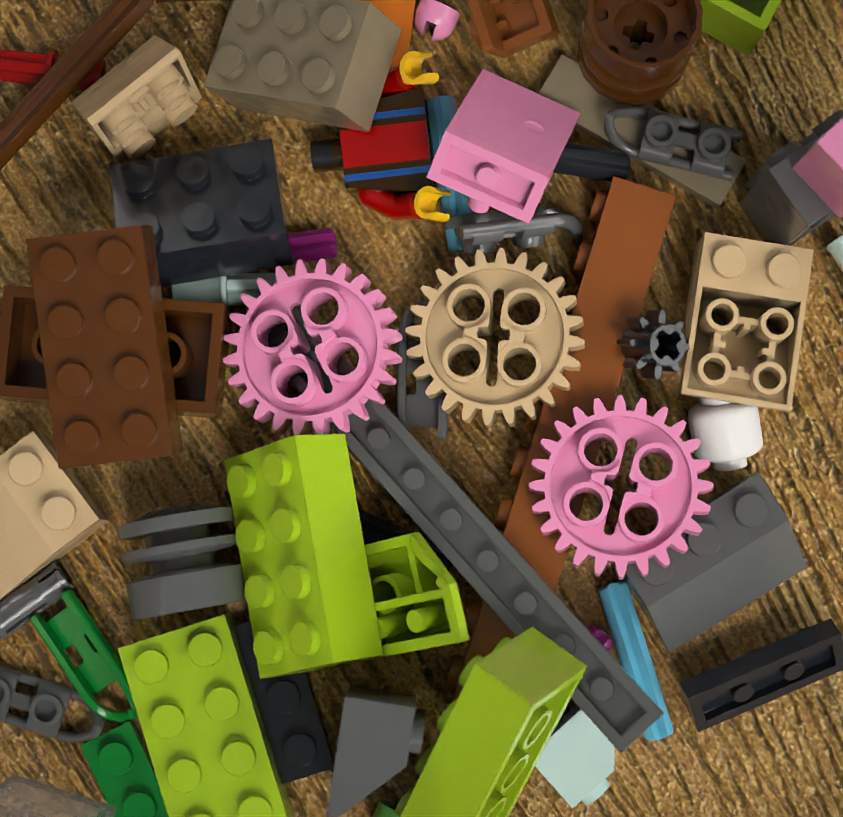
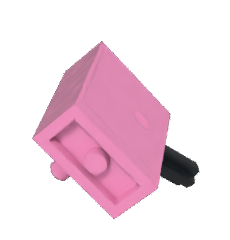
(509, 146)

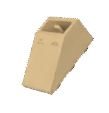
(139, 99)
(745, 321)

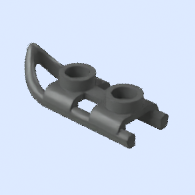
(662, 135)
(485, 229)
(416, 409)
(45, 709)

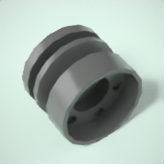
(181, 561)

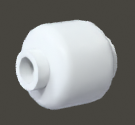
(726, 432)

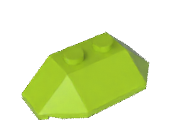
(413, 596)

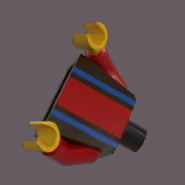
(394, 157)

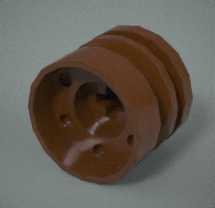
(642, 75)

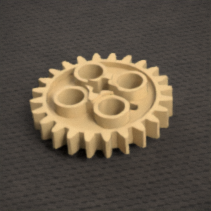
(545, 340)

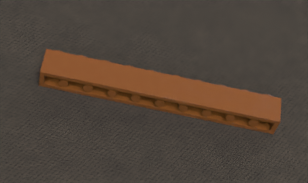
(610, 289)

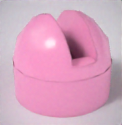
(436, 15)

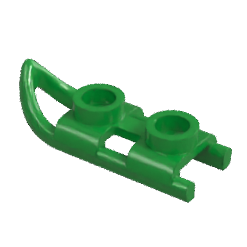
(99, 665)

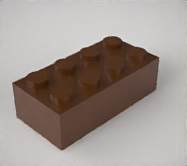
(194, 343)
(104, 346)

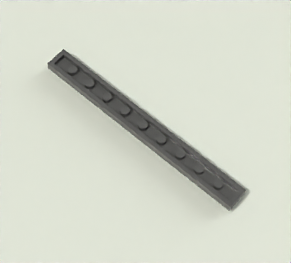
(486, 556)

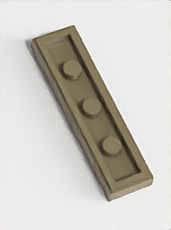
(572, 90)

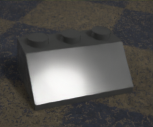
(734, 560)
(372, 743)

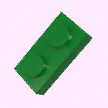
(125, 772)

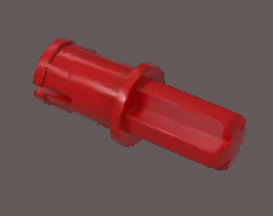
(31, 67)

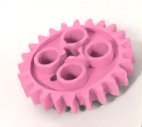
(356, 327)
(669, 499)

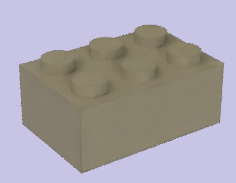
(305, 59)

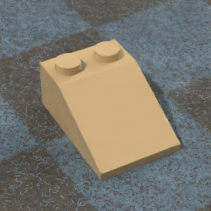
(41, 511)

